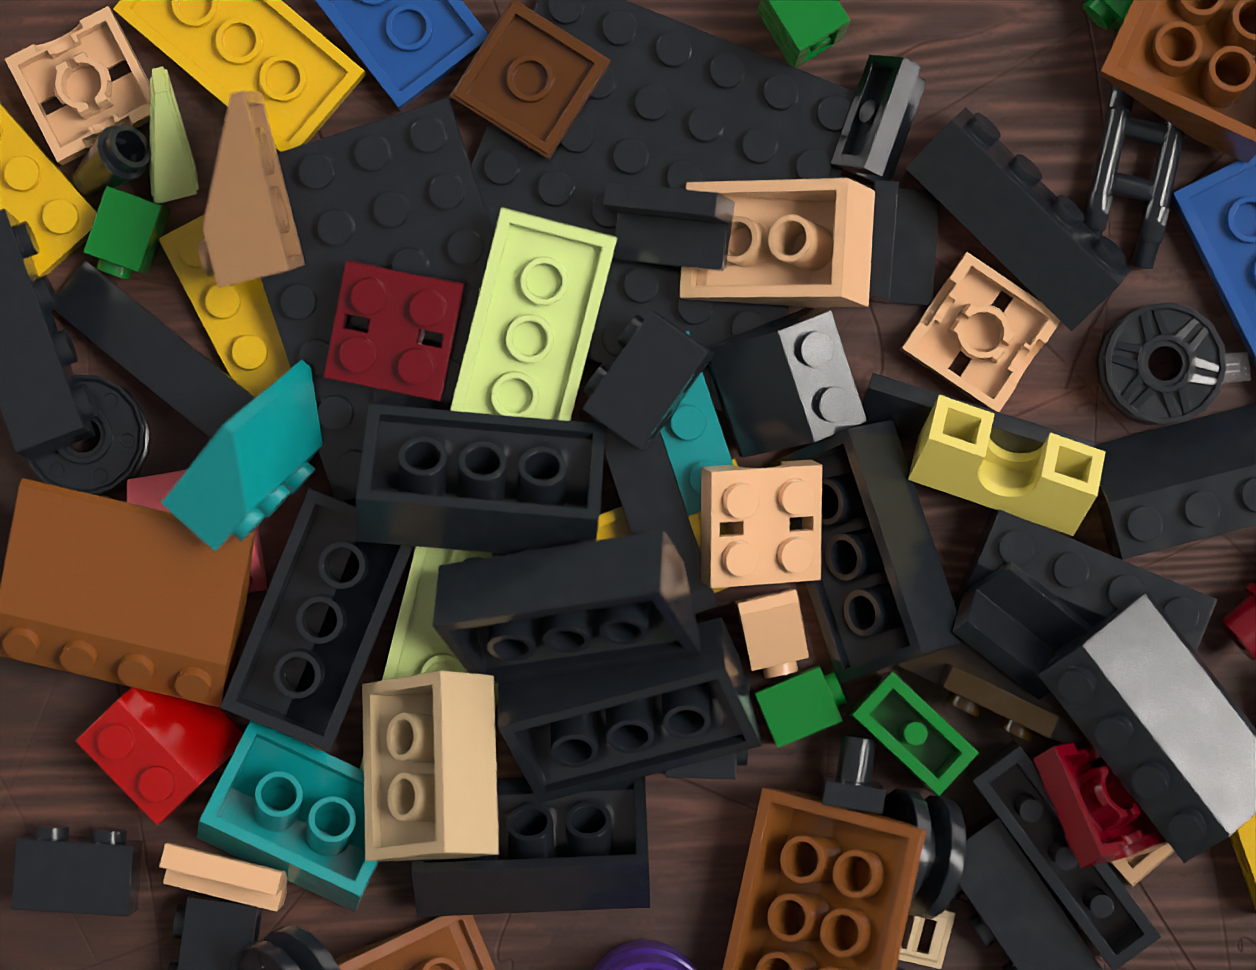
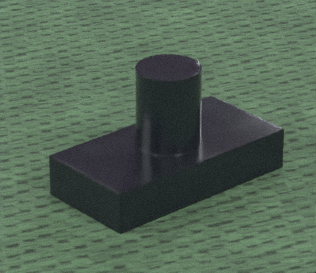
(852, 783)

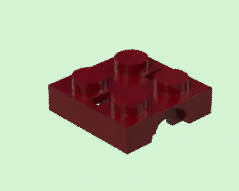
(398, 314)
(1095, 807)

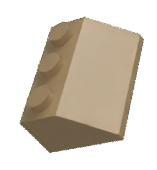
(430, 767)

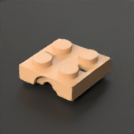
(78, 75)
(995, 340)
(758, 515)

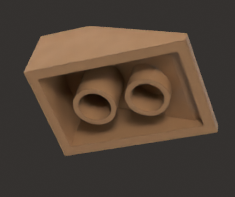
(248, 207)

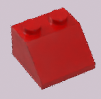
(160, 748)

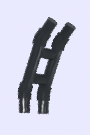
(1109, 182)

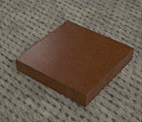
(530, 79)

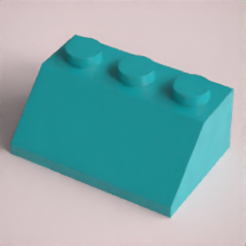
(251, 462)
(292, 813)

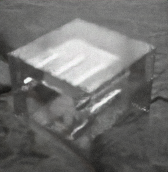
(1237, 368)

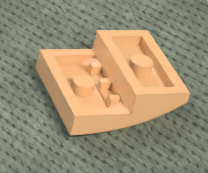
(224, 877)

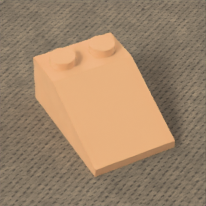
(791, 244)

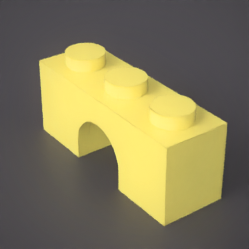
(1041, 486)

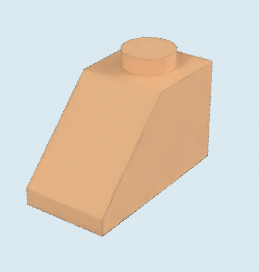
(772, 632)

